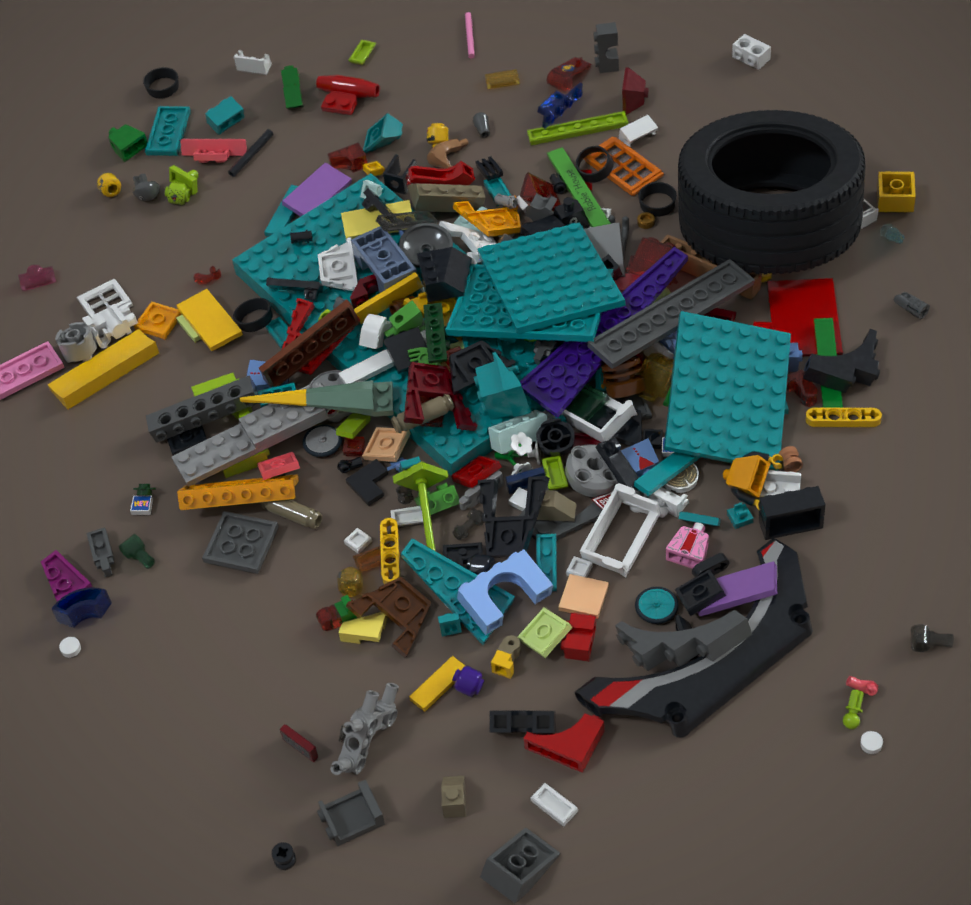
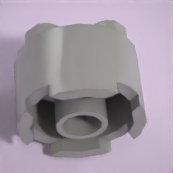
(76, 342)

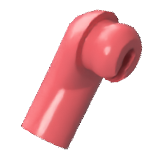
(867, 686)

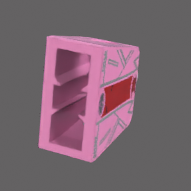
(688, 546)

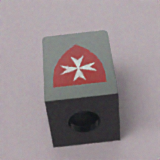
(391, 175)

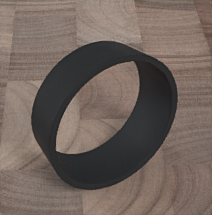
(159, 73)
(601, 174)
(657, 187)
(250, 306)

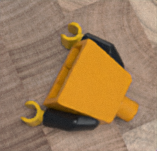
(749, 474)

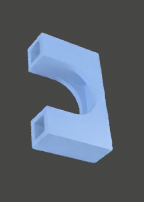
(516, 569)

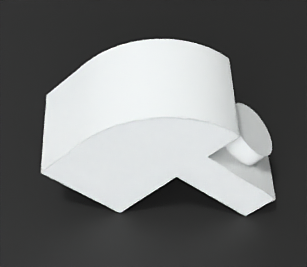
(372, 331)

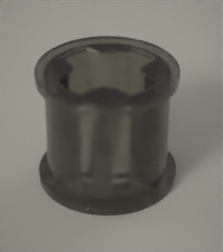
(404, 499)

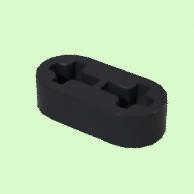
(715, 563)

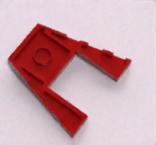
(299, 318)

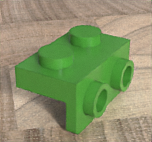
(441, 498)

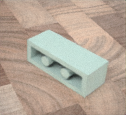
(528, 424)

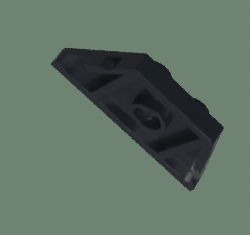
(467, 359)
(628, 434)

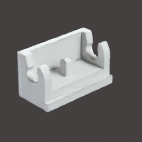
(252, 64)
(637, 130)
(669, 500)

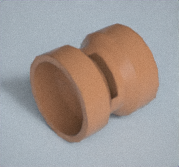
(791, 461)

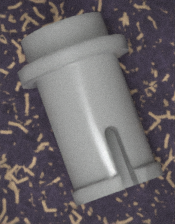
(509, 201)

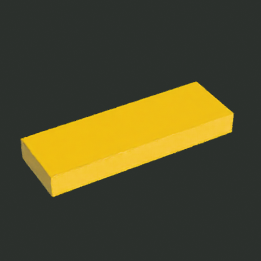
(436, 684)

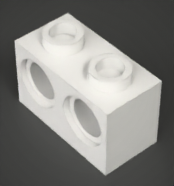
(751, 51)

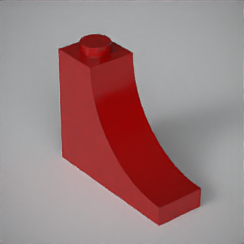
(571, 746)

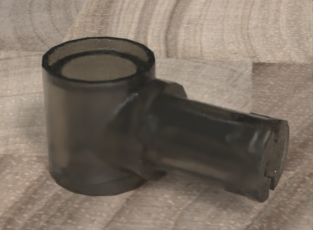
(923, 638)

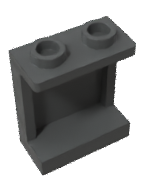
(351, 815)

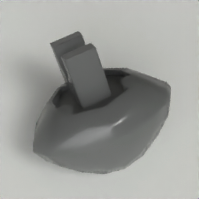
(145, 190)

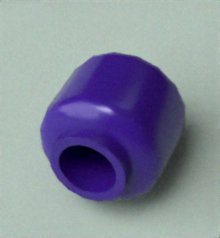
(468, 681)

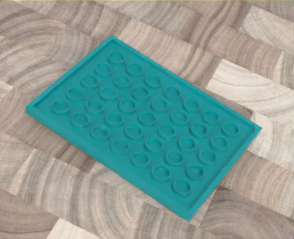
(550, 277)
(483, 315)
(727, 389)

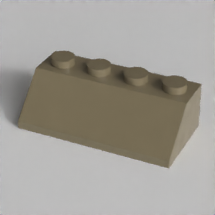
(442, 197)

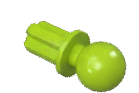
(851, 719)

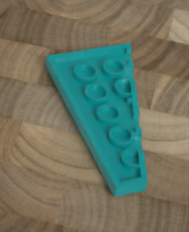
(445, 578)

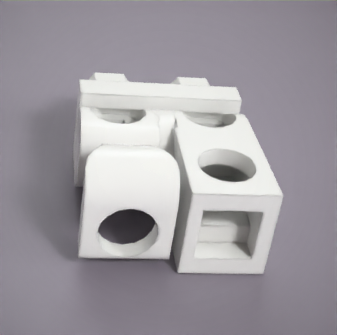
(111, 322)

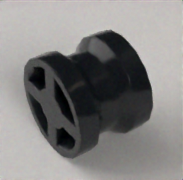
(286, 861)

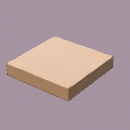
(386, 445)
(583, 595)

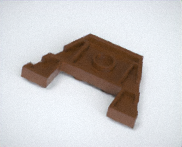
(400, 604)

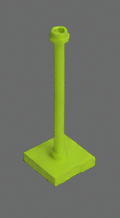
(419, 478)

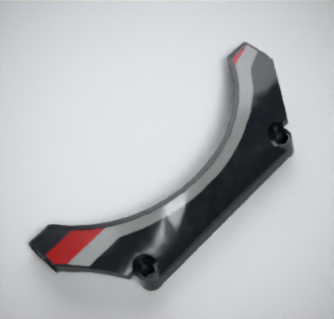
(701, 687)

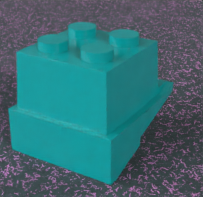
(500, 390)

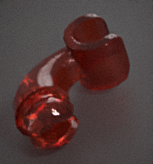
(203, 279)

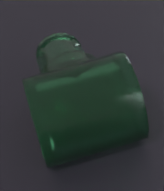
(134, 548)

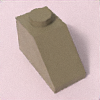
(557, 507)
(453, 796)

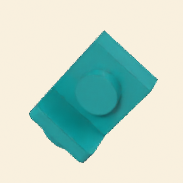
(449, 624)

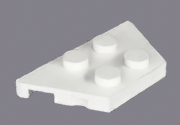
(338, 267)

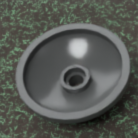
(424, 238)

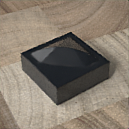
(655, 437)

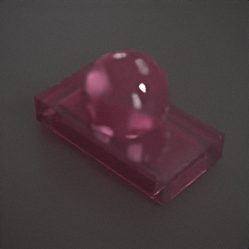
(36, 277)

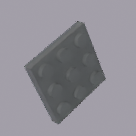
(240, 542)

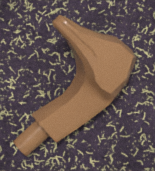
(438, 154)

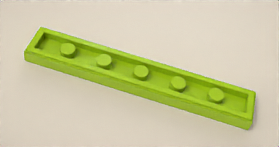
(577, 128)

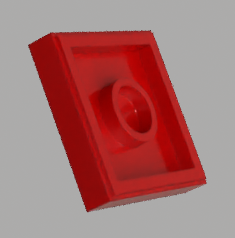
(476, 470)

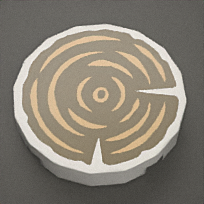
(684, 481)

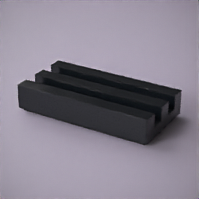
(488, 163)

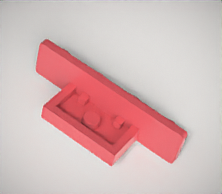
(213, 149)

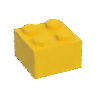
(896, 191)

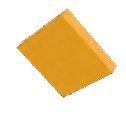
(158, 320)

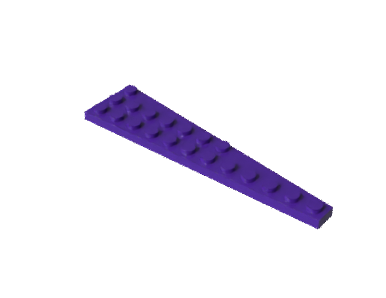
(573, 364)

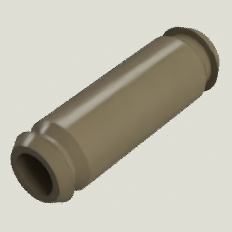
(431, 410)
(294, 512)

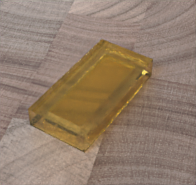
(502, 79)

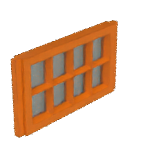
(629, 170)

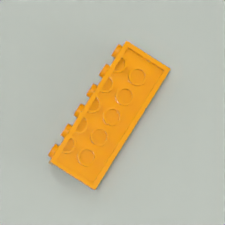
(237, 492)

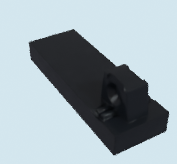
(373, 201)
(310, 288)
(617, 462)

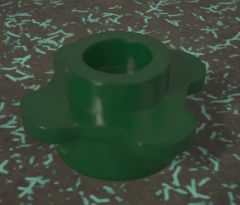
(144, 489)

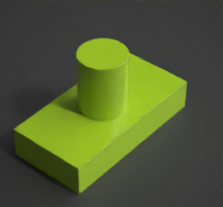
(189, 178)

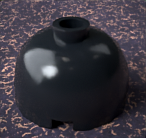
(555, 437)

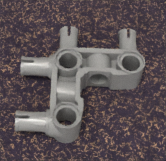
(363, 725)

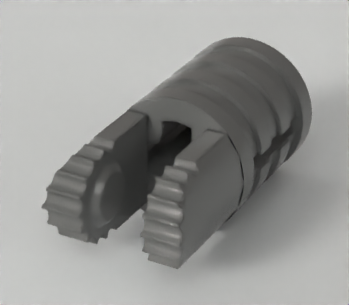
(912, 304)

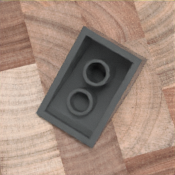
(519, 865)

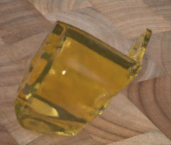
(658, 376)

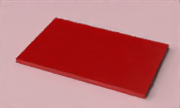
(797, 304)

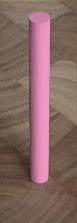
(470, 43)

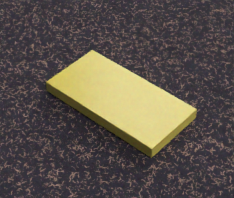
(362, 221)

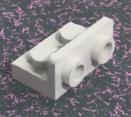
(780, 482)

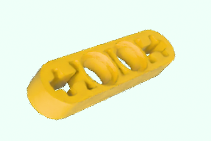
(843, 420)
(387, 552)

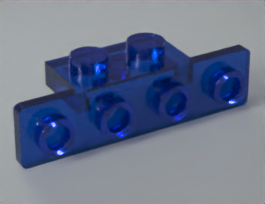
(557, 104)

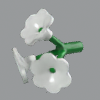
(521, 445)

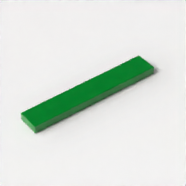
(827, 347)

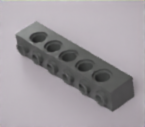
(200, 409)

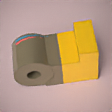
(504, 657)

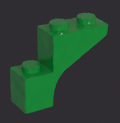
(292, 87)

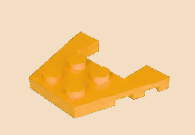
(491, 221)

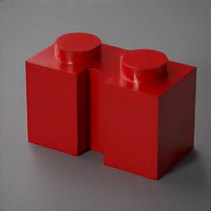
(580, 638)

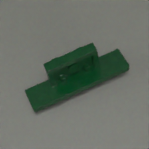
(435, 333)

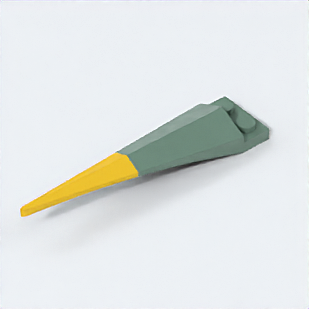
(357, 397)

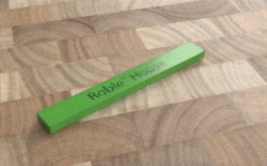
(577, 187)

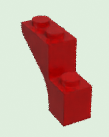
(456, 175)

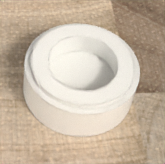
(70, 647)
(871, 742)

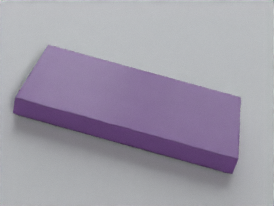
(316, 189)
(745, 587)

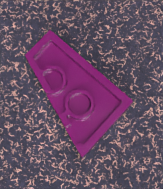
(62, 575)

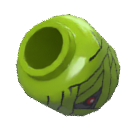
(177, 193)

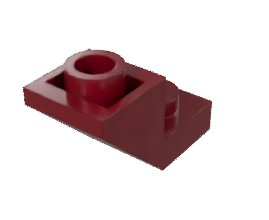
(363, 288)

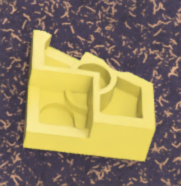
(365, 628)

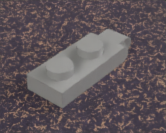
(472, 496)

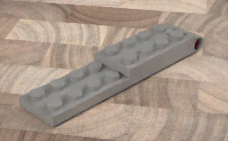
(253, 434)

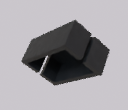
(791, 512)

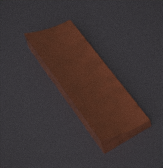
(309, 344)

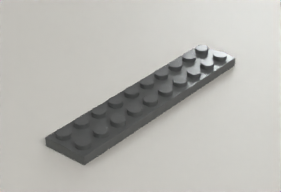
(662, 317)

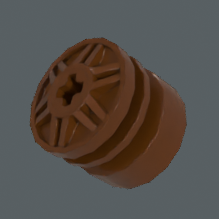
(624, 378)

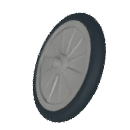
(322, 441)

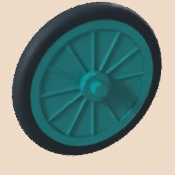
(656, 605)

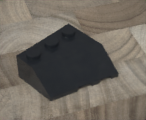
(444, 273)

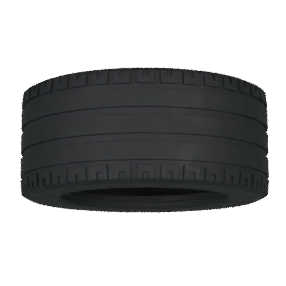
(771, 230)

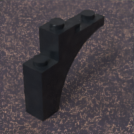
(844, 370)

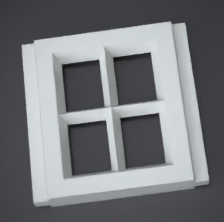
(98, 292)

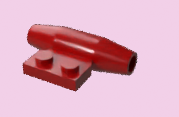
(344, 92)

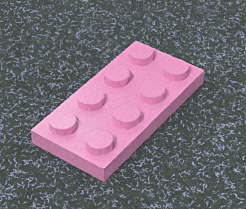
(28, 369)

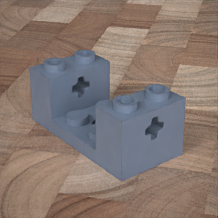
(383, 257)

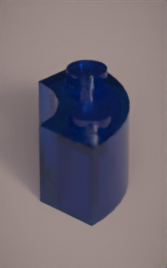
(81, 605)

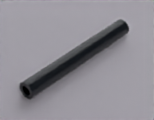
(250, 153)

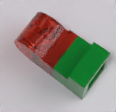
(335, 615)

